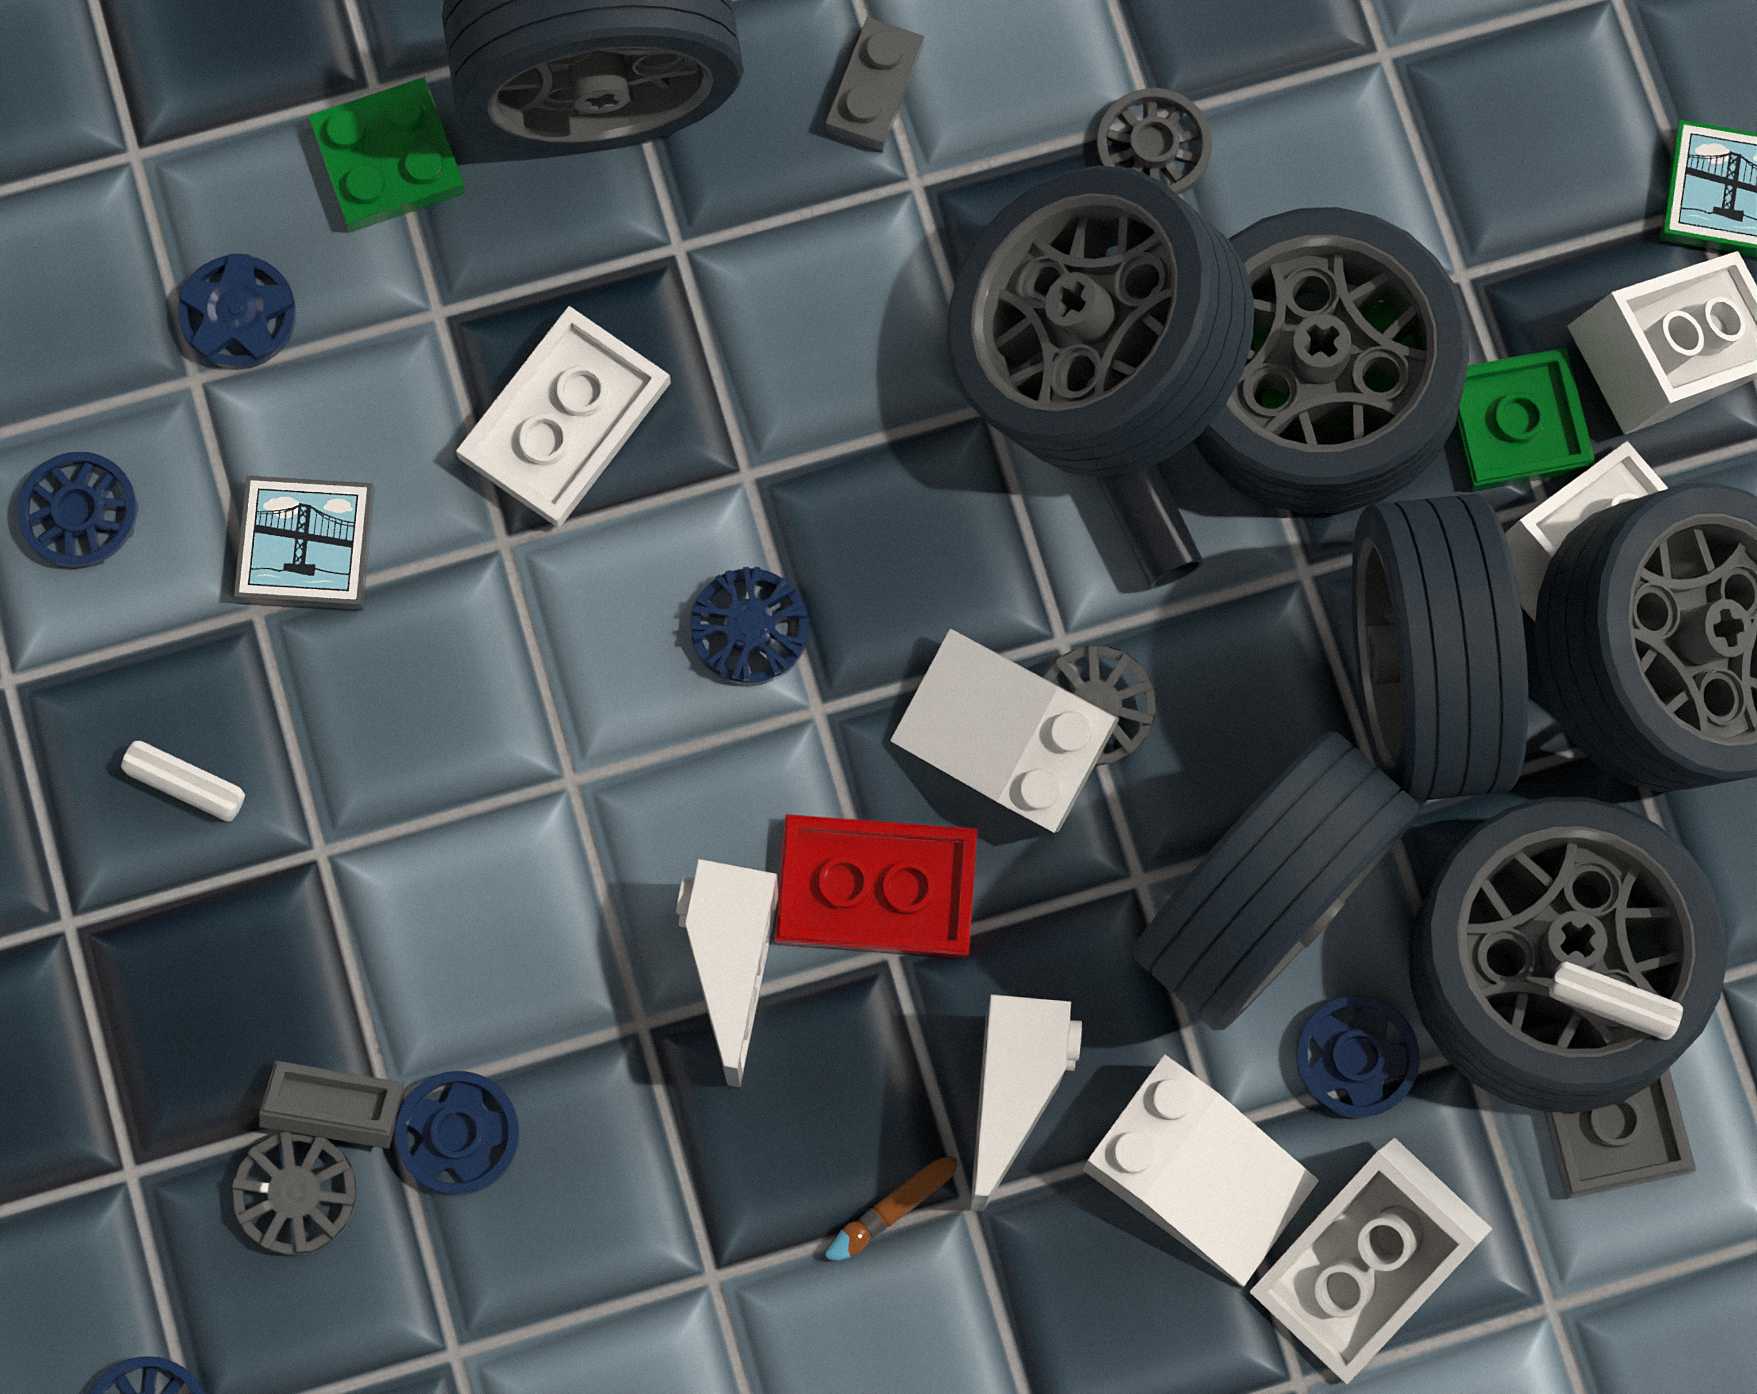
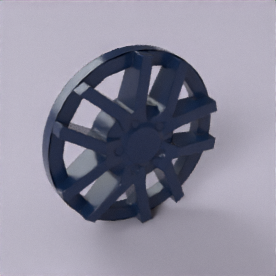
(77, 509)

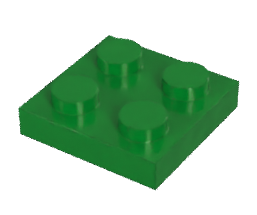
(387, 154)

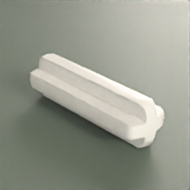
(183, 780)
(1616, 1000)

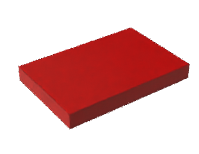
(876, 886)

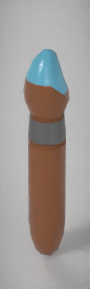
(857, 1234)

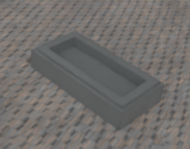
(331, 1104)

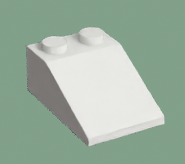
(1672, 340)
(1539, 534)
(1004, 731)
(729, 933)
(1022, 1065)
(1201, 1171)
(1370, 1260)

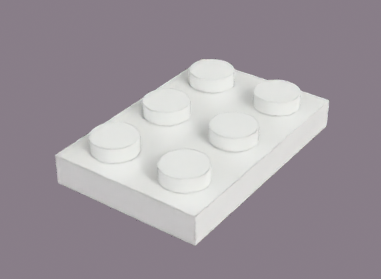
(563, 416)

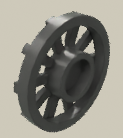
(1156, 139)
(1107, 697)
(294, 1193)

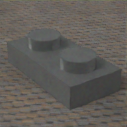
(874, 84)

